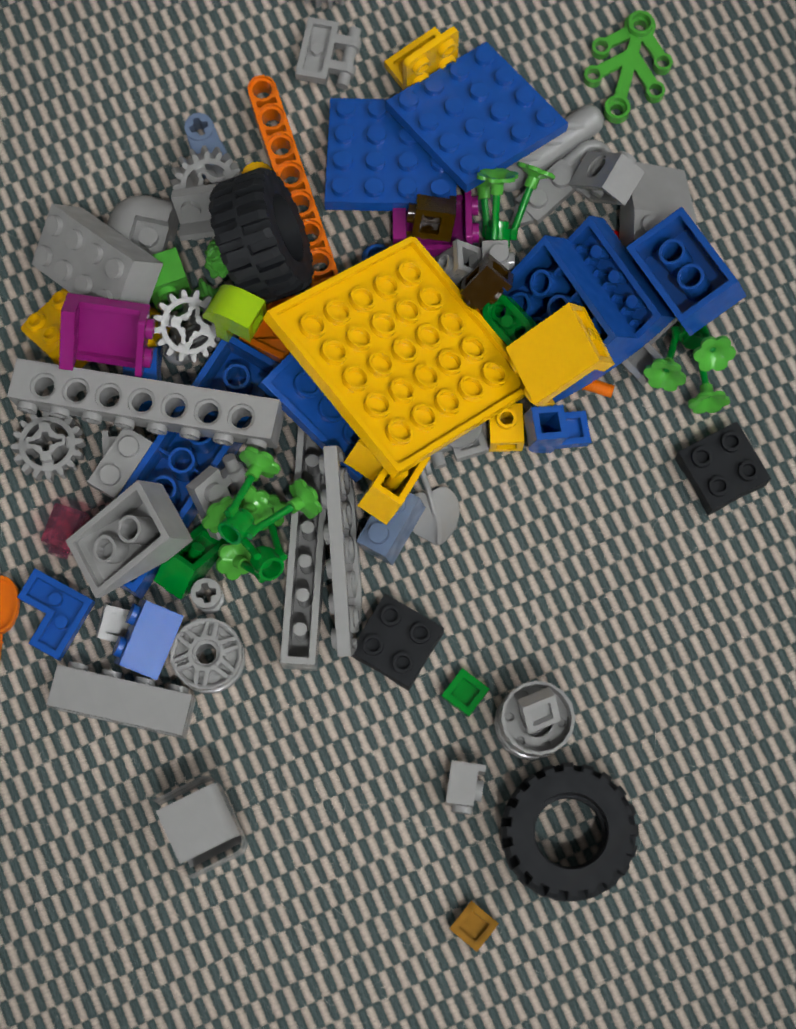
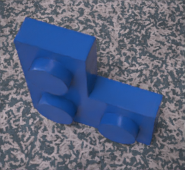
(64, 612)

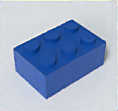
(686, 271)

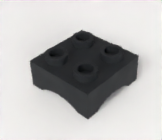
(722, 468)
(397, 641)

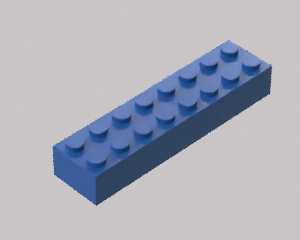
(178, 460)

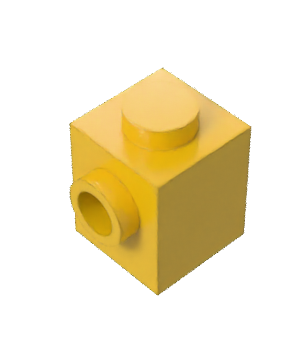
(507, 430)

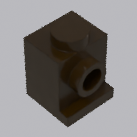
(432, 217)
(486, 283)

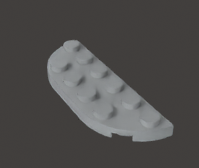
(344, 550)

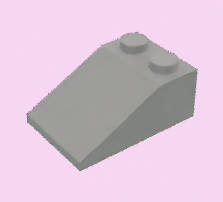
(654, 199)
(128, 537)

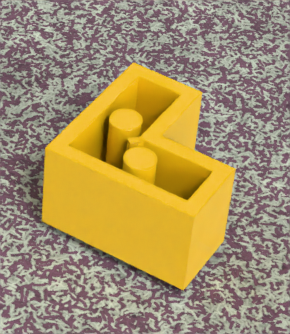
(384, 493)

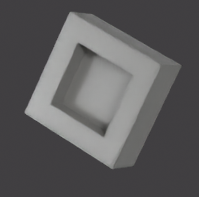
(112, 623)
(539, 710)

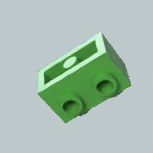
(171, 278)

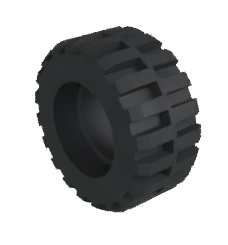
(261, 235)
(616, 823)

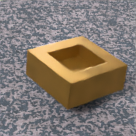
(474, 926)

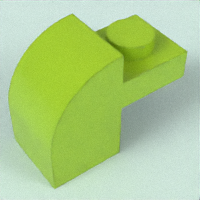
(235, 312)

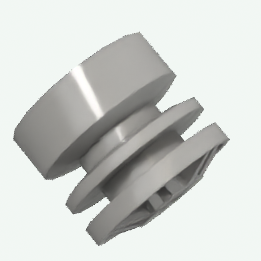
(540, 743)

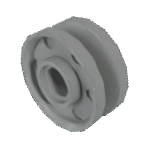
(204, 635)

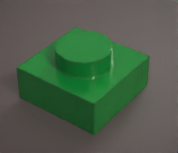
(465, 692)

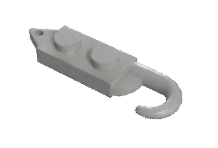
(554, 192)

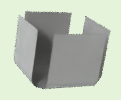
(201, 824)

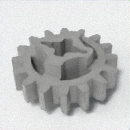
(199, 164)
(183, 340)
(50, 459)

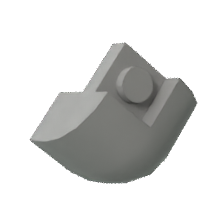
(145, 222)

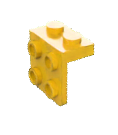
(423, 57)
(44, 327)

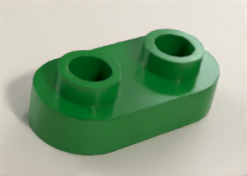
(512, 323)

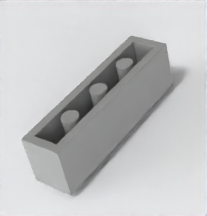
(122, 701)

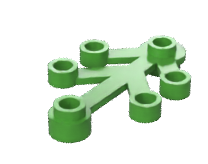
(629, 61)

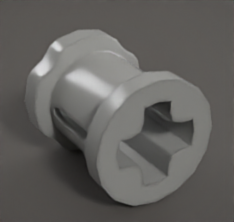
(198, 591)

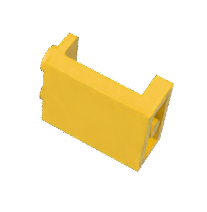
(558, 354)

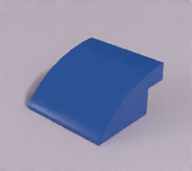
(599, 275)

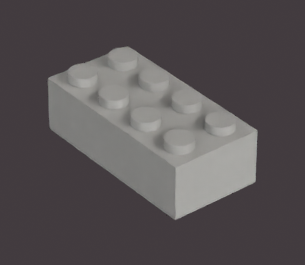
(93, 257)

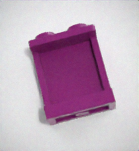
(463, 227)
(105, 332)

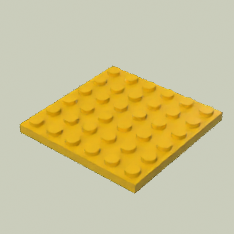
(399, 354)

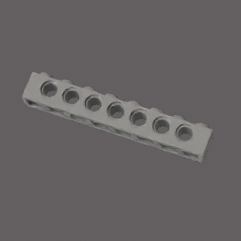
(33, 377)

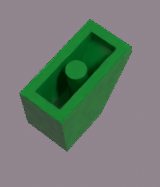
(189, 564)

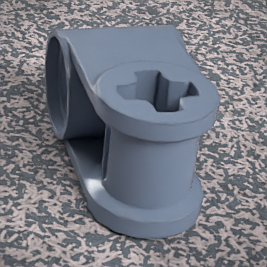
(210, 138)

